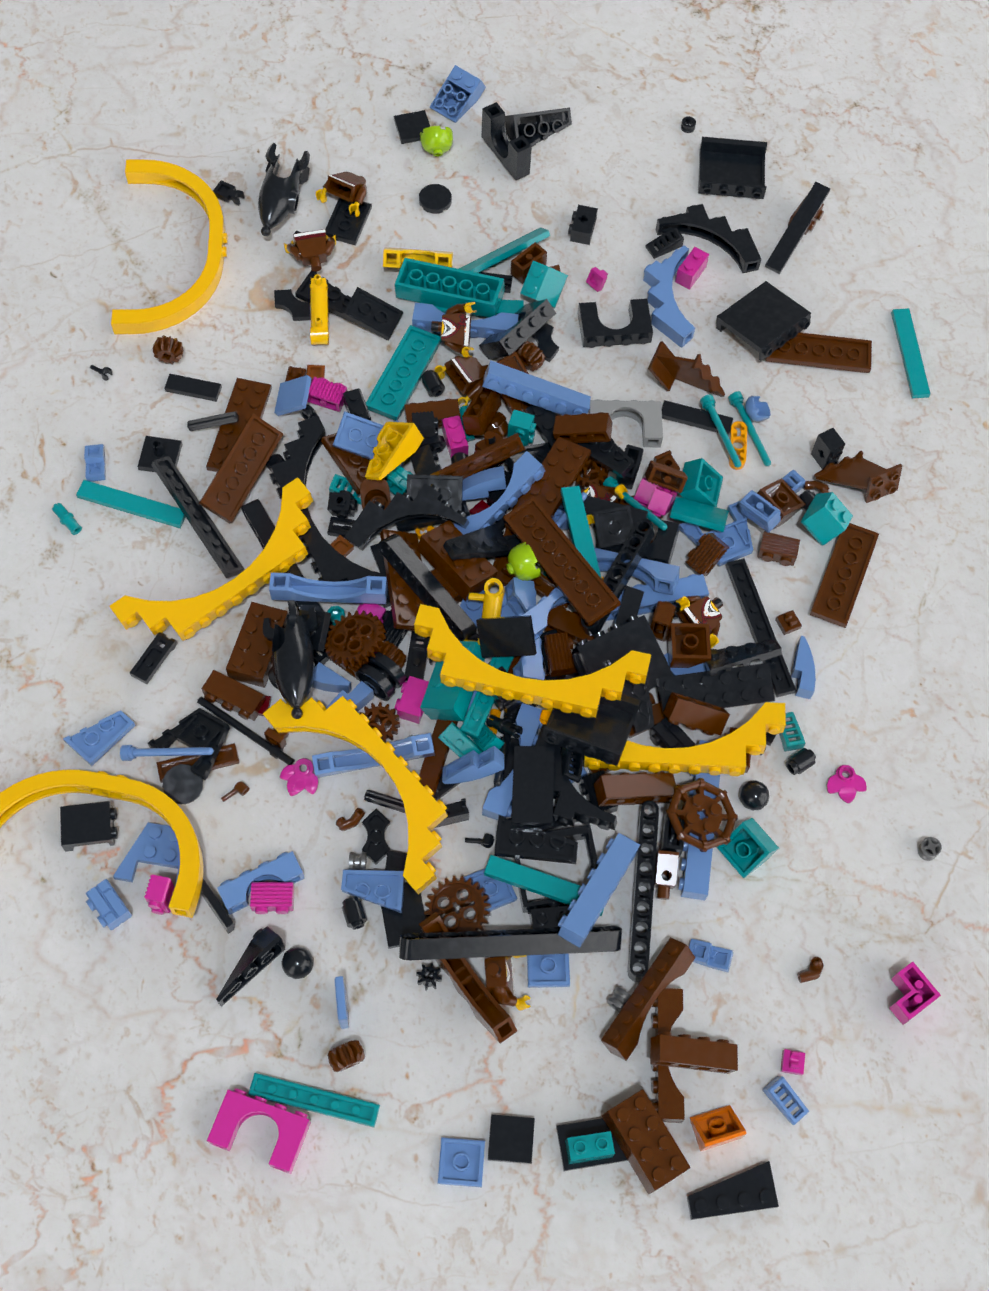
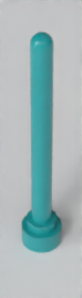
(736, 399)
(708, 403)
(612, 482)

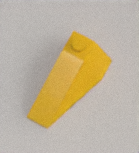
(395, 444)

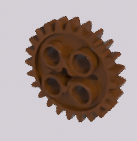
(355, 638)
(451, 892)

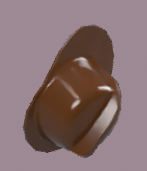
(498, 424)
(375, 491)

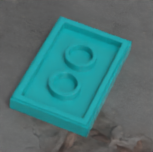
(699, 514)

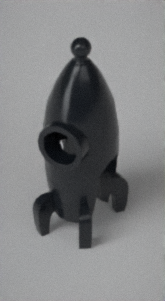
(278, 194)
(292, 657)

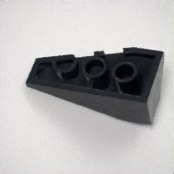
(537, 125)
(259, 953)

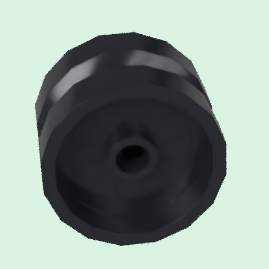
(381, 676)

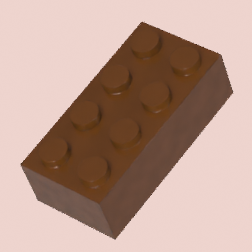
(462, 574)
(252, 651)
(646, 1141)

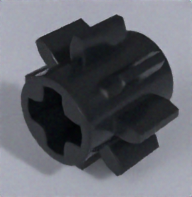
(426, 981)

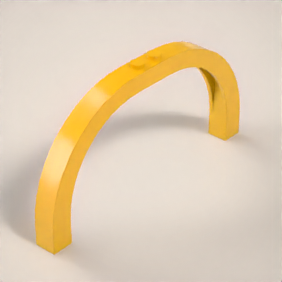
(174, 312)
(121, 788)

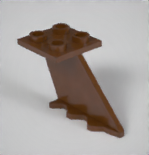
(693, 372)
(864, 475)

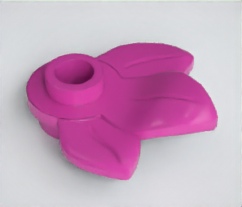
(300, 780)
(846, 786)

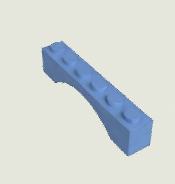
(482, 328)
(525, 473)
(658, 575)
(363, 590)
(520, 597)
(540, 612)
(356, 759)
(500, 798)

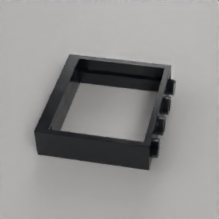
(573, 833)

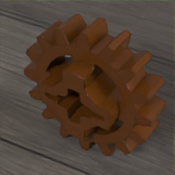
(596, 474)
(385, 717)

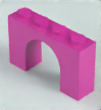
(238, 1108)

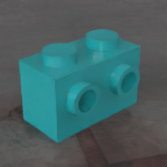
(523, 425)

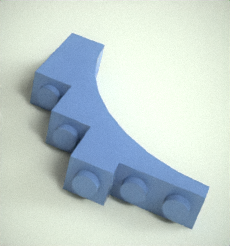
(666, 315)

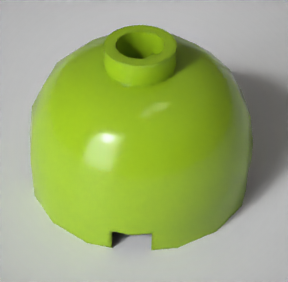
(436, 140)
(522, 563)

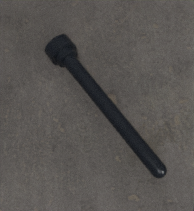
(504, 749)

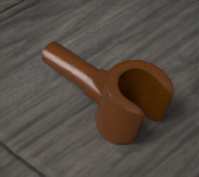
(240, 788)

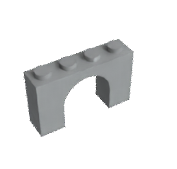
(646, 413)

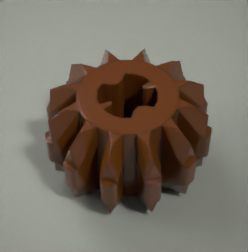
(168, 349)
(530, 356)
(393, 653)
(346, 1055)

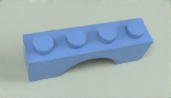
(237, 891)

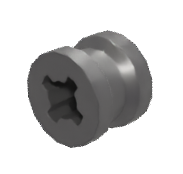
(931, 844)
(357, 861)
(619, 999)

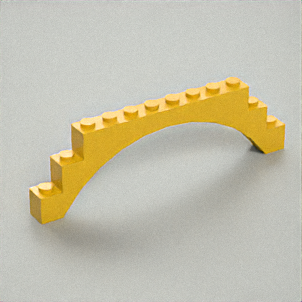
(198, 612)
(569, 695)
(717, 757)
(420, 807)

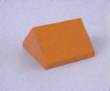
(717, 1127)

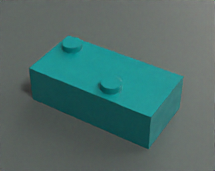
(444, 701)

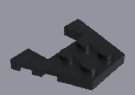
(196, 730)

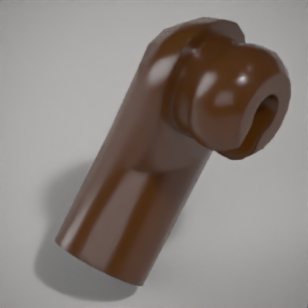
(813, 485)
(352, 822)
(814, 970)

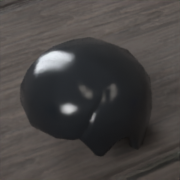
(754, 795)
(297, 962)

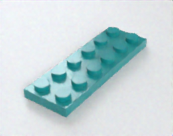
(403, 372)

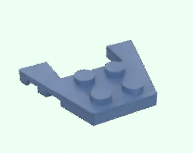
(735, 535)
(154, 846)

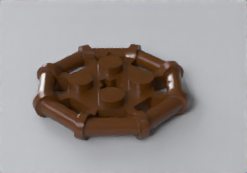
(711, 810)

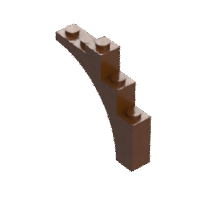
(471, 988)

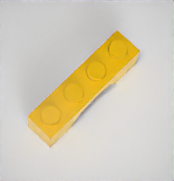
(395, 256)

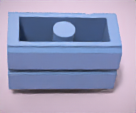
(760, 511)
(108, 904)

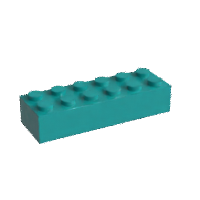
(449, 286)

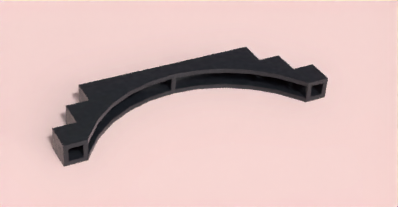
(298, 459)

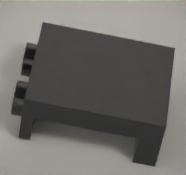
(87, 825)

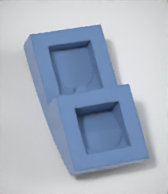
(95, 462)
(711, 956)

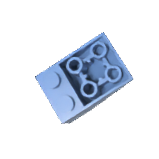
(457, 94)

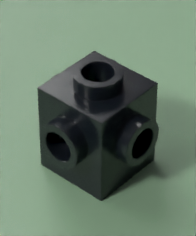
(342, 504)

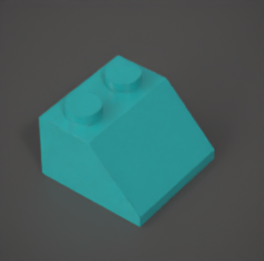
(544, 283)
(702, 482)
(826, 517)
(748, 847)

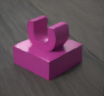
(597, 278)
(793, 1062)

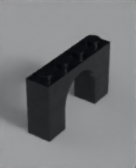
(513, 154)
(531, 318)
(596, 334)
(661, 548)

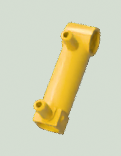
(319, 311)
(491, 601)

